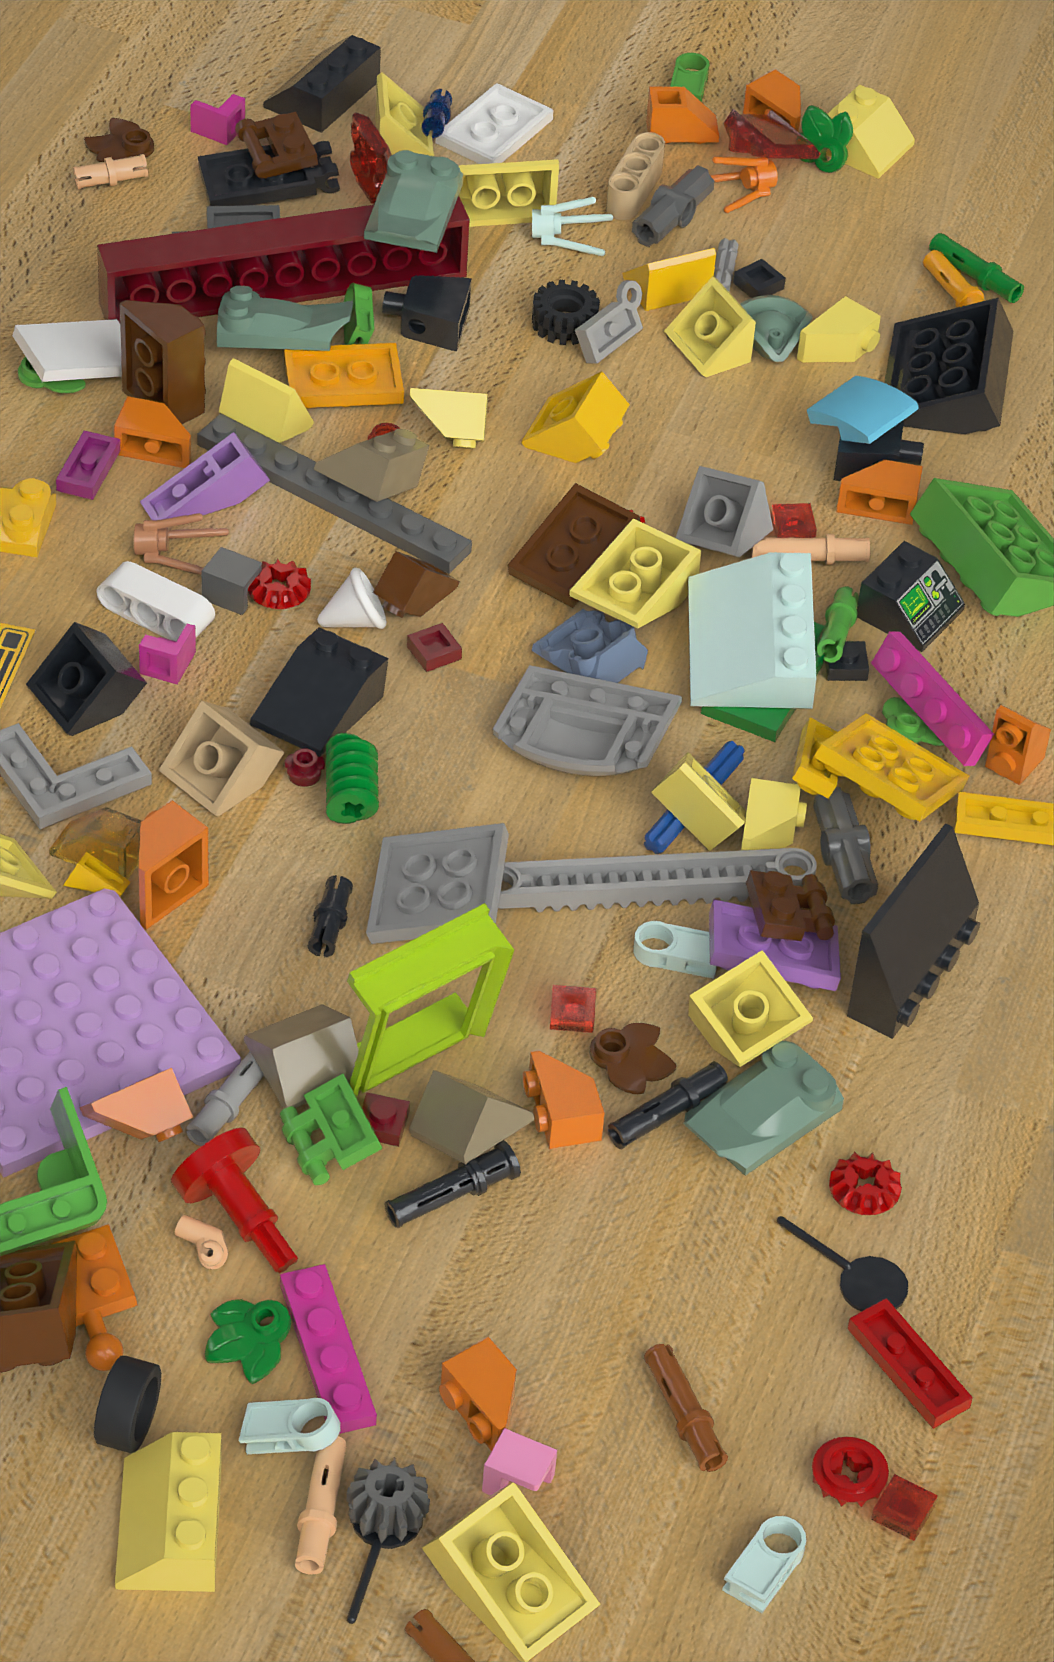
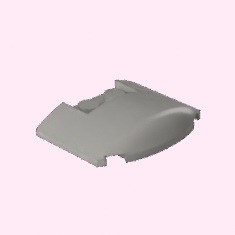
(584, 722)

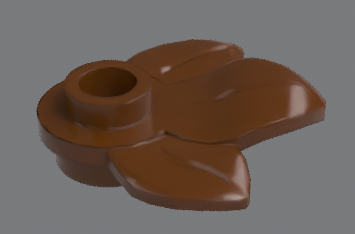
(124, 141)
(631, 1056)

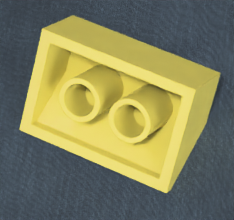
(508, 190)
(170, 1514)

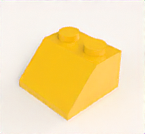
(578, 420)

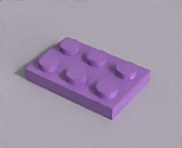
(737, 938)

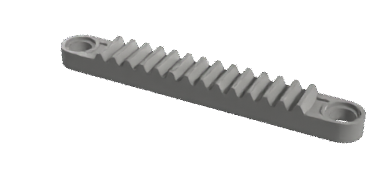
(643, 878)

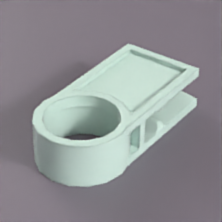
(686, 952)
(278, 1424)
(759, 1570)

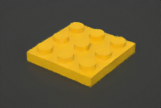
(891, 767)

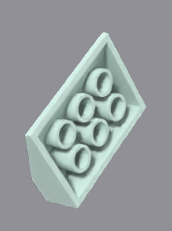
(753, 633)

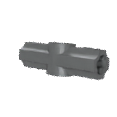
(673, 206)
(845, 846)

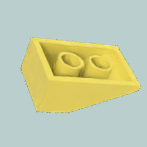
(639, 575)
(512, 1573)

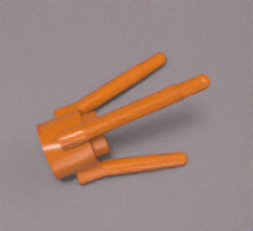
(758, 176)

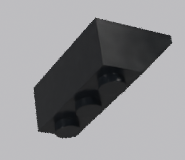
(329, 83)

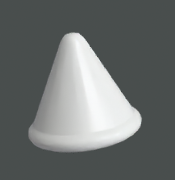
(354, 605)

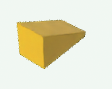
(94, 876)

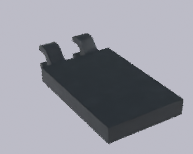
(233, 182)

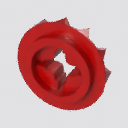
(277, 595)
(865, 1198)
(860, 1457)

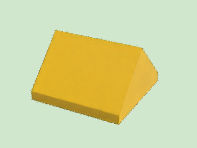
(673, 279)

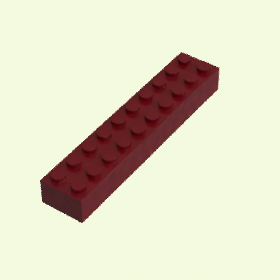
(277, 258)

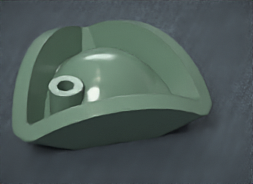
(776, 325)

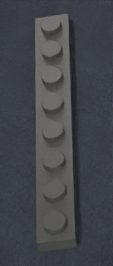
(382, 518)

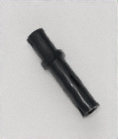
(682, 1096)

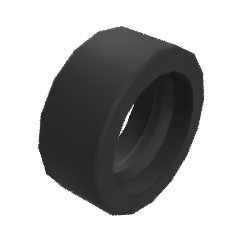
(127, 1404)

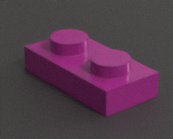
(88, 465)

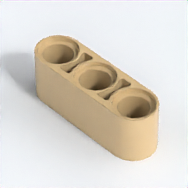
(635, 176)

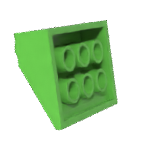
(991, 544)

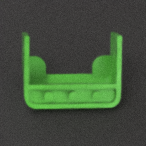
(69, 1187)

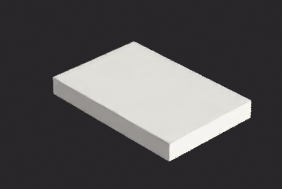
(495, 126)
(72, 349)

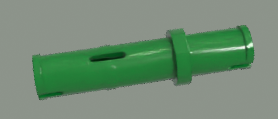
(988, 275)

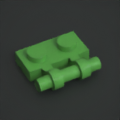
(343, 1123)

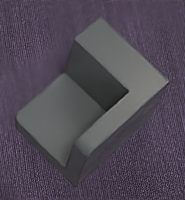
(228, 578)

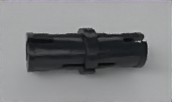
(330, 916)

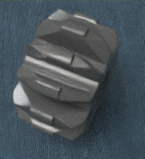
(388, 1500)

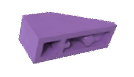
(210, 483)

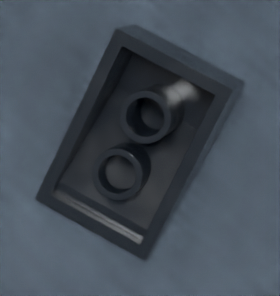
(322, 691)

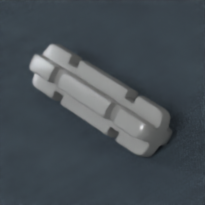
(725, 261)

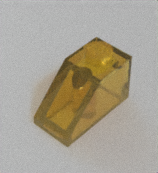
(106, 836)

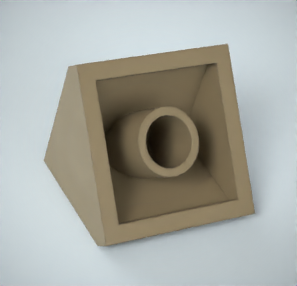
(304, 1052)
(464, 1117)

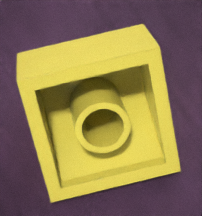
(878, 131)

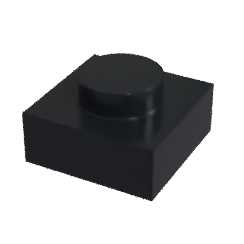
(759, 279)
(852, 664)

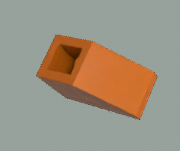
(680, 116)
(1016, 745)
(565, 1102)
(481, 1389)

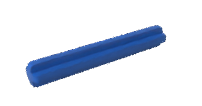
(668, 826)

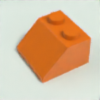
(170, 861)

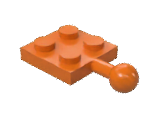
(100, 1292)

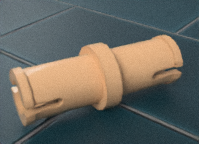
(110, 171)

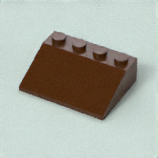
(38, 1305)

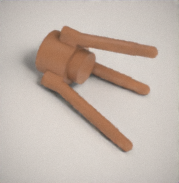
(154, 537)

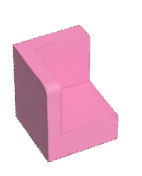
(518, 1461)

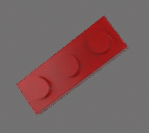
(910, 1363)

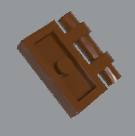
(779, 905)

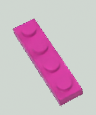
(932, 698)
(327, 1346)

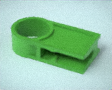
(692, 80)
(362, 317)

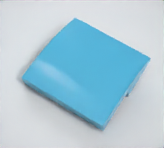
(862, 409)

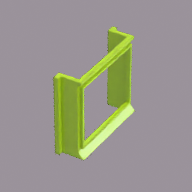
(415, 971)

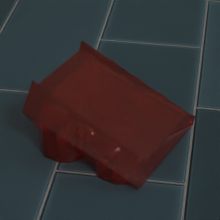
(767, 137)
(369, 156)

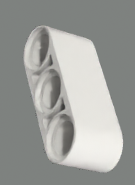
(154, 601)

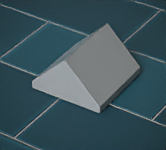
(725, 513)

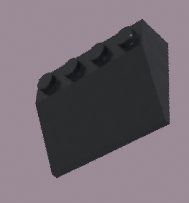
(953, 367)
(914, 937)

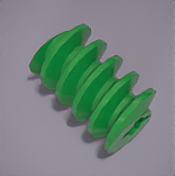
(351, 779)

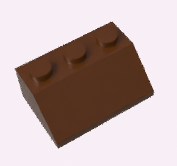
(163, 356)

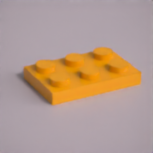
(346, 375)

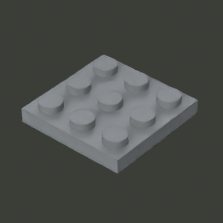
(435, 879)

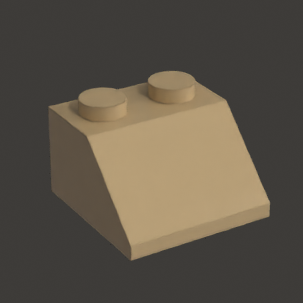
(220, 758)

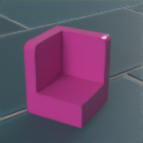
(217, 122)
(167, 658)

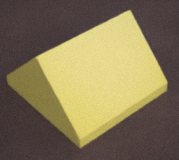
(400, 119)
(713, 330)
(263, 403)
(700, 802)

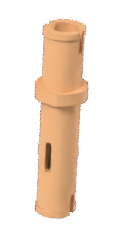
(821, 549)
(318, 1519)

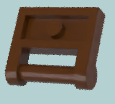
(288, 142)

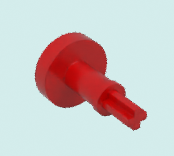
(219, 1171)

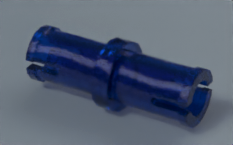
(437, 113)

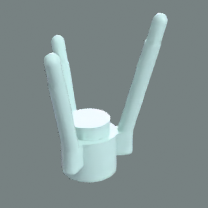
(548, 222)

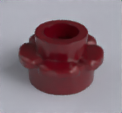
(304, 767)

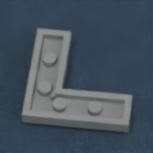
(55, 797)

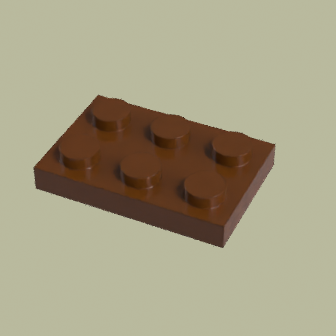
(569, 542)

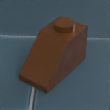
(413, 585)

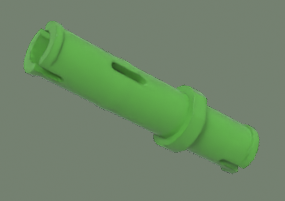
(839, 619)

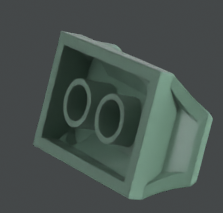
(415, 201)
(277, 324)
(766, 1107)

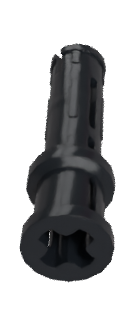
(468, 1178)

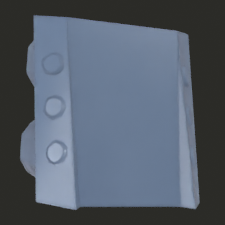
(593, 647)

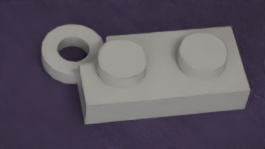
(611, 325)

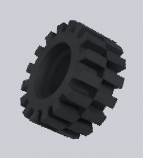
(560, 298)

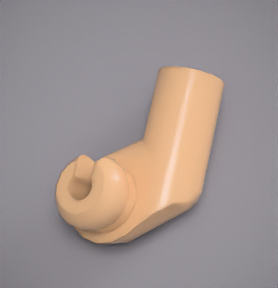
(208, 1239)

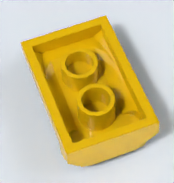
(25, 516)

